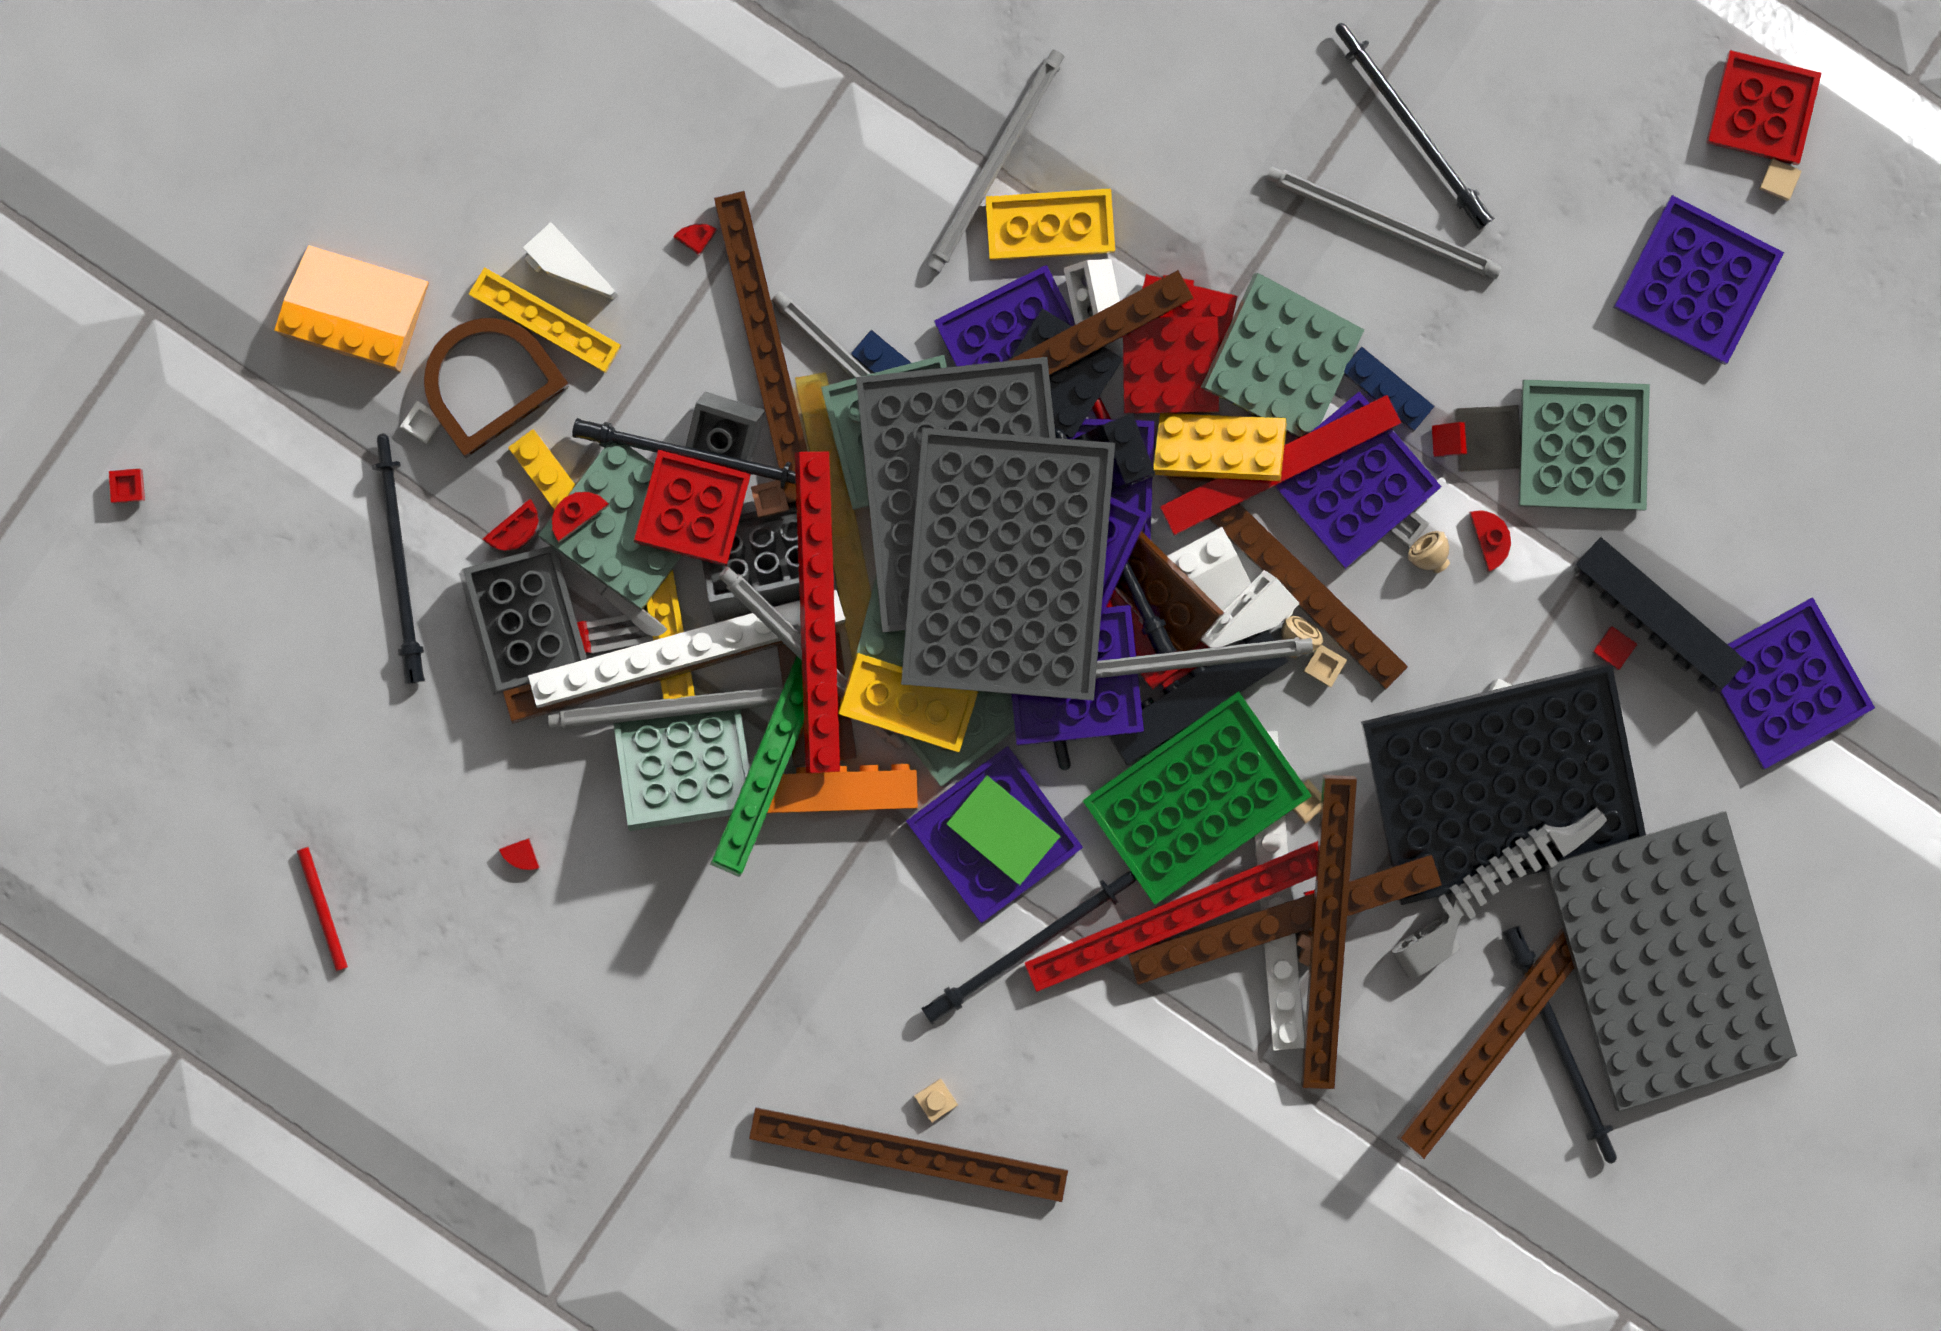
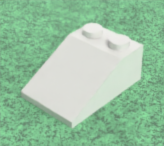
(1213, 567)

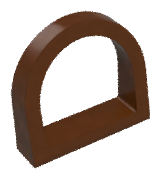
(470, 444)

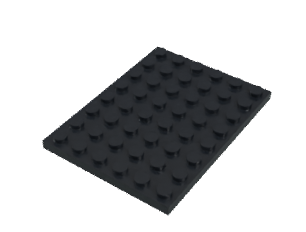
(1496, 765)

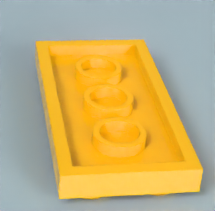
(1050, 224)
(1220, 446)
(919, 712)

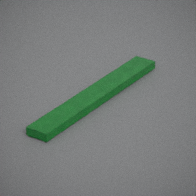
(763, 776)

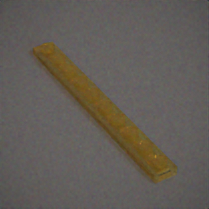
(848, 555)

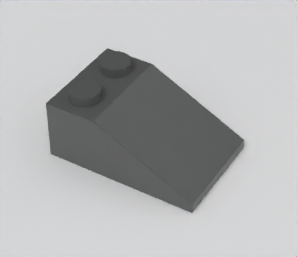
(724, 426)

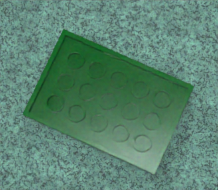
(1197, 798)

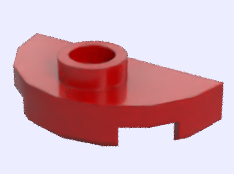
(575, 512)
(515, 529)
(1492, 537)

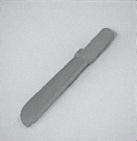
(641, 619)

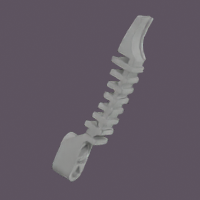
(1437, 939)

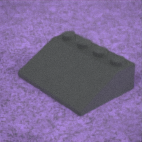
(765, 557)
(522, 616)

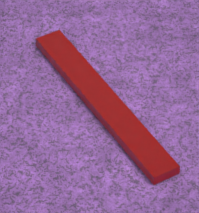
(1297, 458)

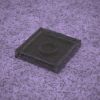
(1491, 438)

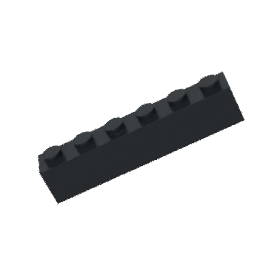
(1659, 615)
(1193, 700)

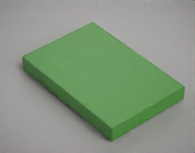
(1003, 830)

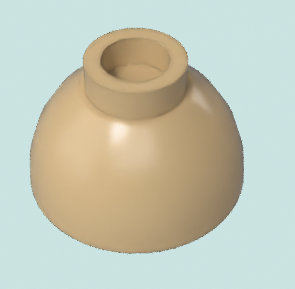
(1430, 552)
(1301, 628)

